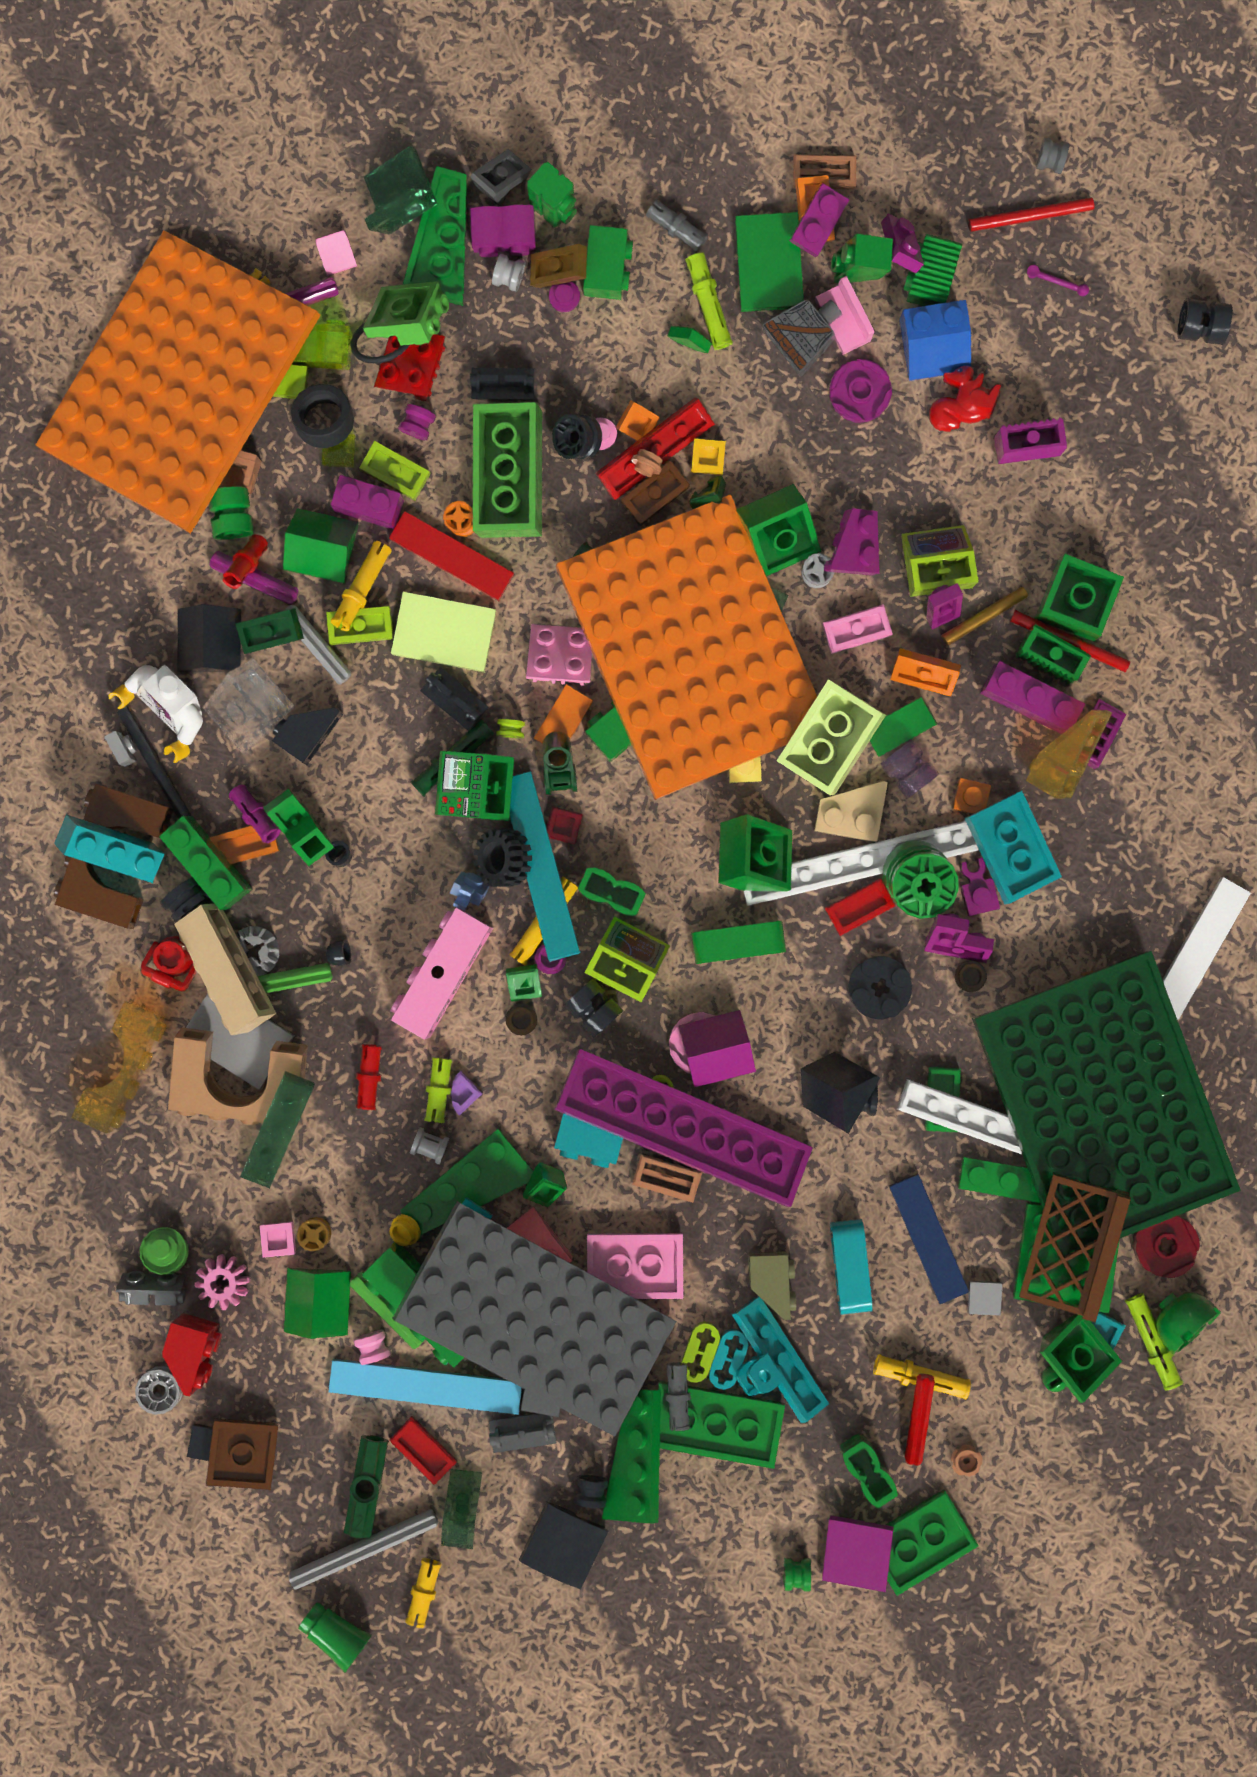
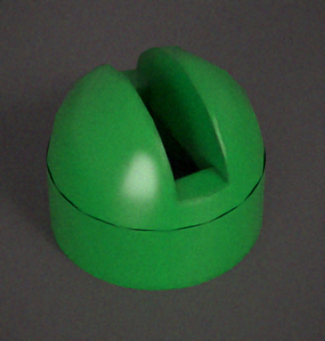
(1049, 1376)

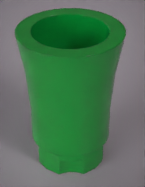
(334, 1635)

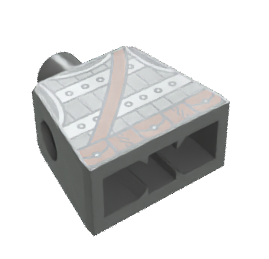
(803, 333)

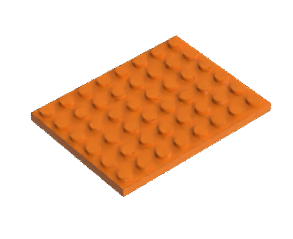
(177, 380)
(690, 645)

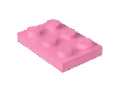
(638, 1263)

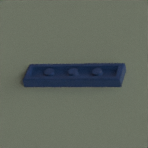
(928, 1238)

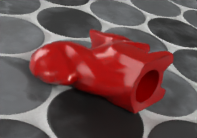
(970, 405)

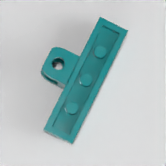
(775, 1362)

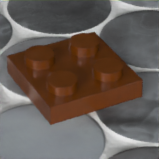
(242, 1454)

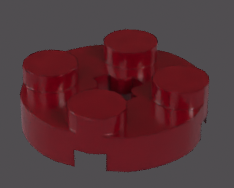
(1182, 1251)

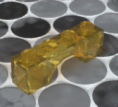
(136, 1030)

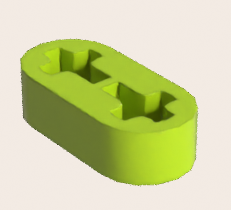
(708, 1353)

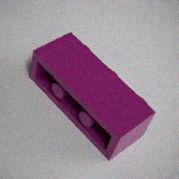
(1032, 698)

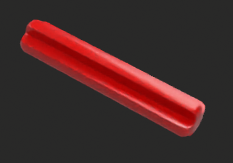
(919, 1419)

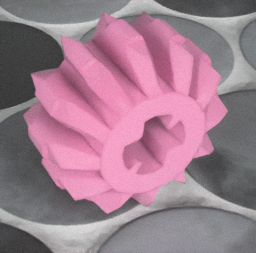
(231, 1291)

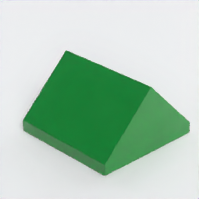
(319, 545)
(317, 1302)
(1079, 1356)

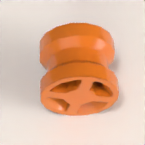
(455, 515)

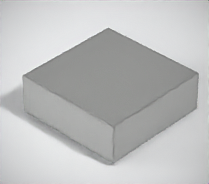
(984, 1298)

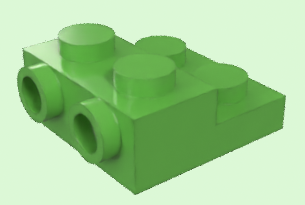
(407, 312)

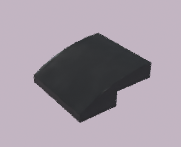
(563, 1545)

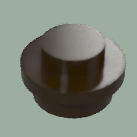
(970, 976)
(521, 1019)

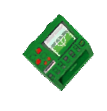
(474, 785)

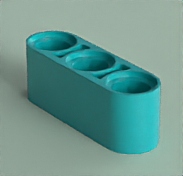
(851, 1266)

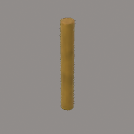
(984, 616)

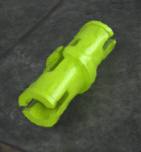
(438, 1090)

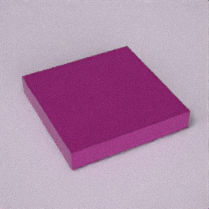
(857, 1553)

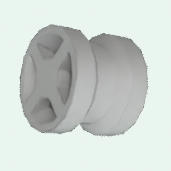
(508, 272)
(815, 565)

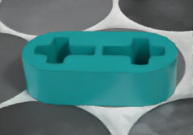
(736, 1360)

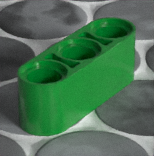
(738, 942)

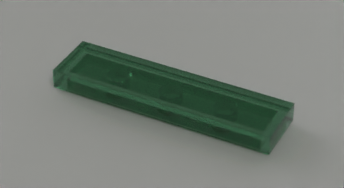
(277, 1129)

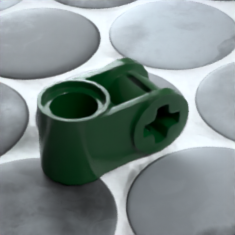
(558, 768)

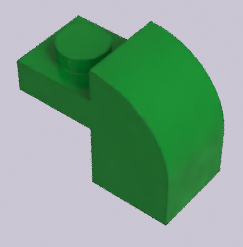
(299, 827)

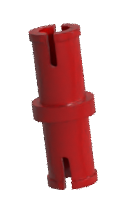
(245, 561)
(368, 1076)

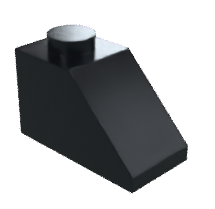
(305, 732)

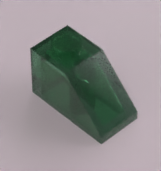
(461, 1509)

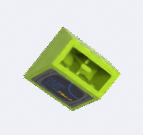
(939, 559)
(627, 959)

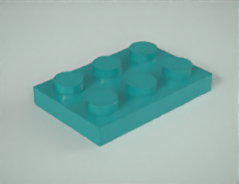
(1013, 847)

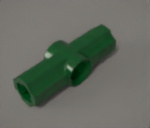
(363, 1505)

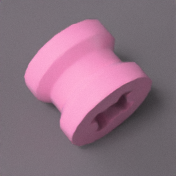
(372, 1347)

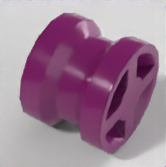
(417, 422)

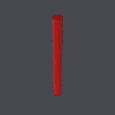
(1031, 214)
(1096, 652)

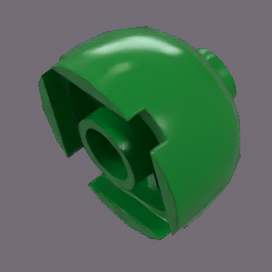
(1184, 1319)

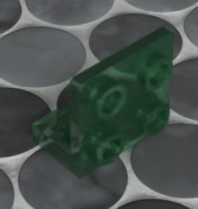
(398, 192)

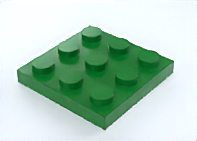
(1058, 1274)

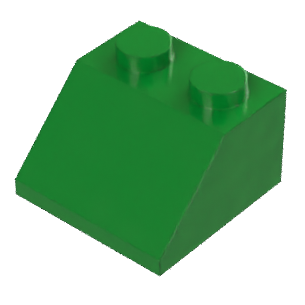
(780, 529)
(755, 855)

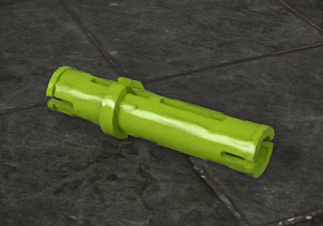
(706, 293)
(1169, 1376)

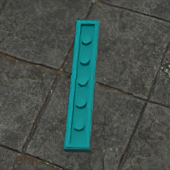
(543, 877)

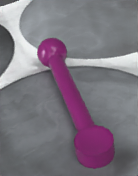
(1033, 272)

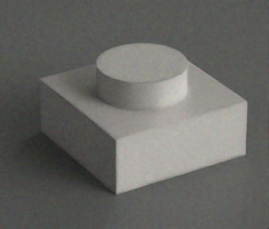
(122, 748)

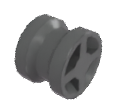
(1052, 155)

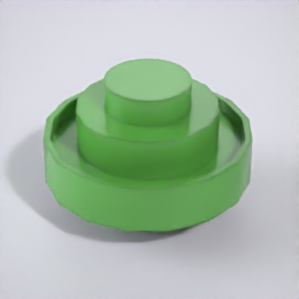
(164, 1251)

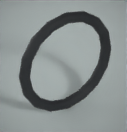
(353, 343)

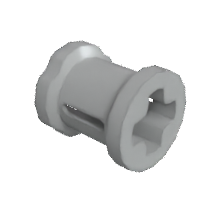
(429, 1145)

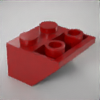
(188, 1351)

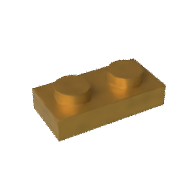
(558, 266)

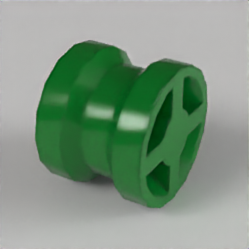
(797, 1574)

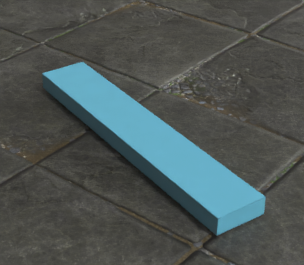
(425, 1386)

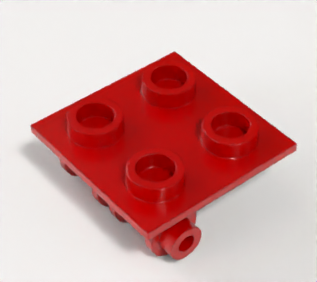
(412, 369)

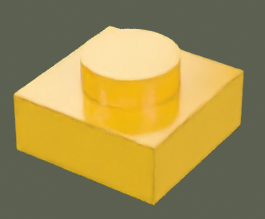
(708, 456)

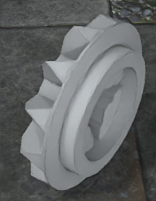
(269, 951)

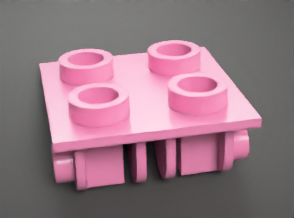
(558, 654)

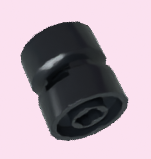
(1215, 323)
(593, 1008)

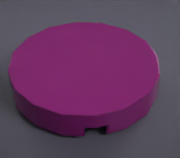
(853, 398)

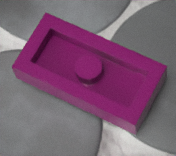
(819, 220)
(905, 245)
(944, 605)

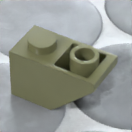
(770, 1280)

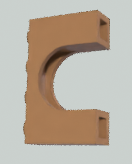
(197, 1092)

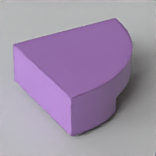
(463, 1093)

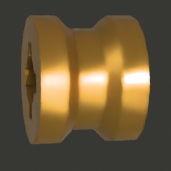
(309, 1238)

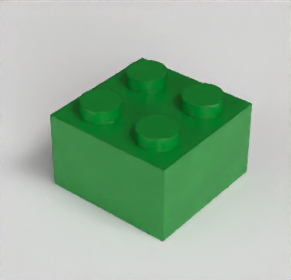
(1079, 597)

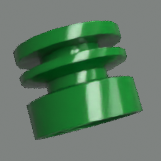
(904, 874)

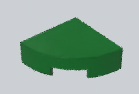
(690, 338)

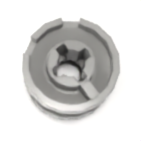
(155, 1402)

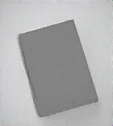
(244, 1053)

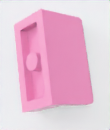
(853, 326)

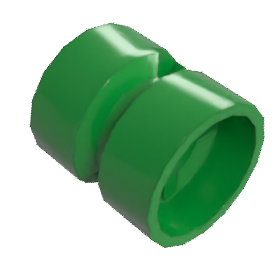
(230, 513)

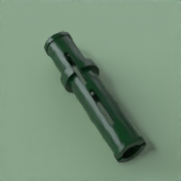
(467, 744)

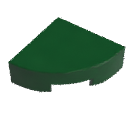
(711, 493)

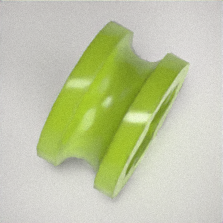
(510, 728)

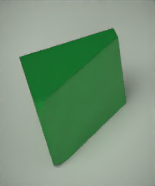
(545, 1185)

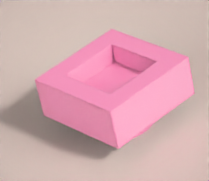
(277, 1239)

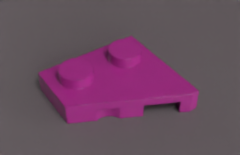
(856, 544)

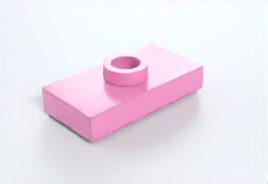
(857, 629)

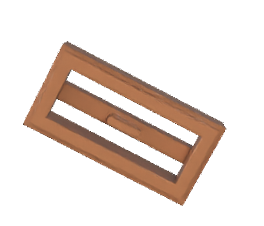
(827, 159)
(664, 1190)

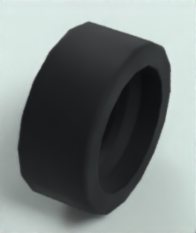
(317, 395)

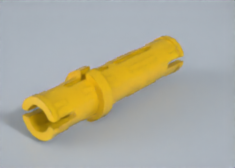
(355, 596)
(533, 936)
(907, 1373)

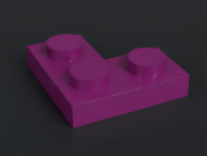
(950, 938)

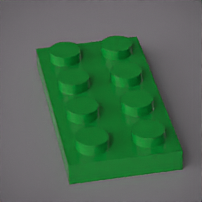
(725, 1427)

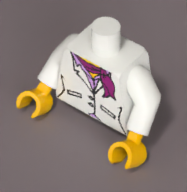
(168, 700)

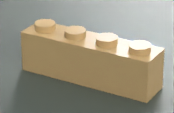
(224, 969)

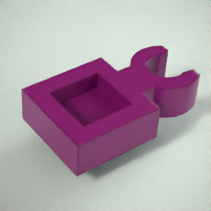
(979, 894)

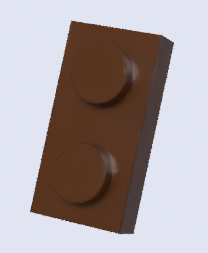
(655, 493)

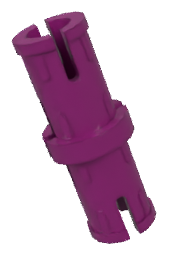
(254, 813)

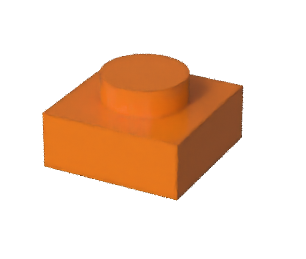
(637, 421)
(971, 796)

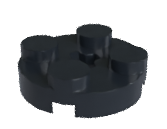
(889, 1003)

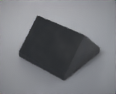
(208, 639)
(836, 1089)

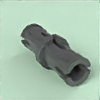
(677, 225)
(678, 1396)

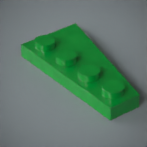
(441, 237)
(481, 1176)
(635, 1468)

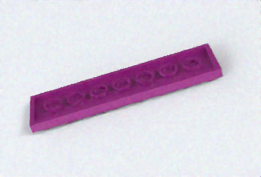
(683, 1128)

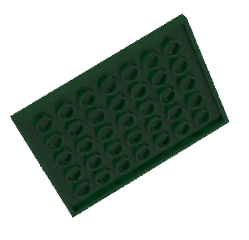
(1107, 1097)

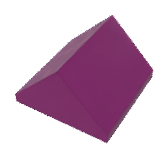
(717, 1048)

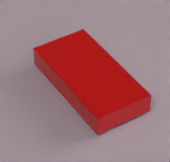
(860, 907)
(423, 1450)

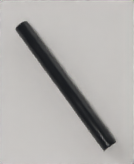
(153, 762)

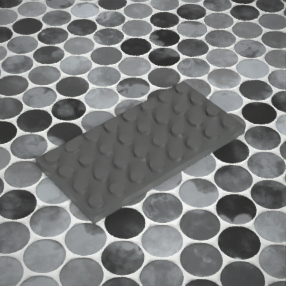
(534, 1319)

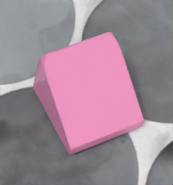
(336, 252)

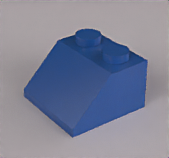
(936, 339)

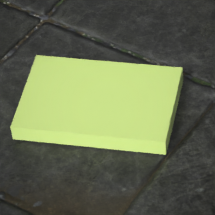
(443, 632)

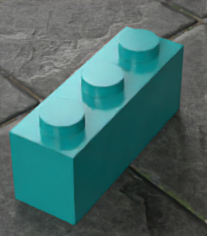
(109, 848)

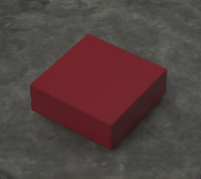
(564, 825)

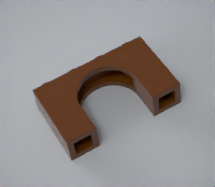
(81, 887)

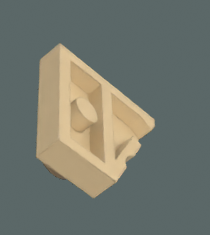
(853, 813)

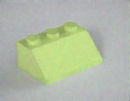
(831, 737)

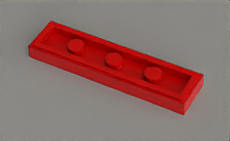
(663, 441)
(451, 556)

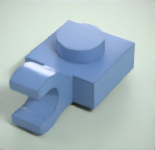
(468, 889)

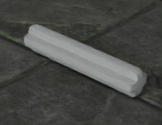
(322, 650)

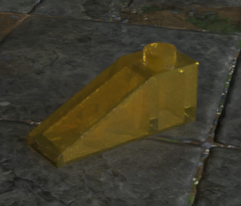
(1063, 761)

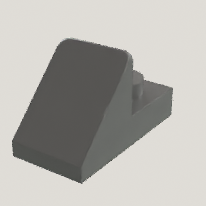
(500, 176)

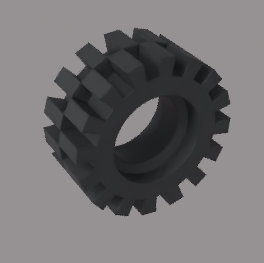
(490, 857)

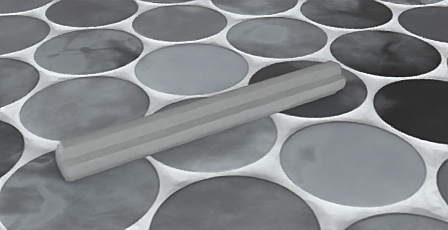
(363, 1549)

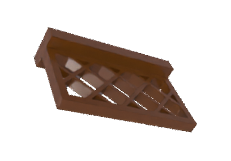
(1103, 1252)

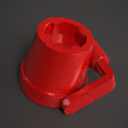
(172, 961)

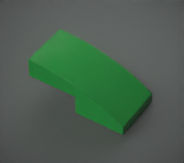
(902, 726)

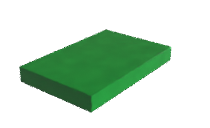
(768, 262)
(926, 1541)

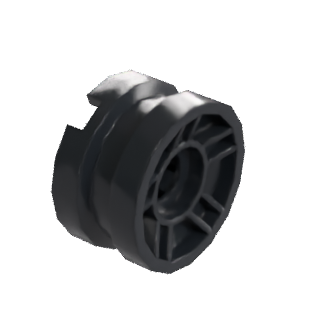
(577, 436)
(184, 899)

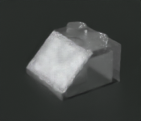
(247, 705)

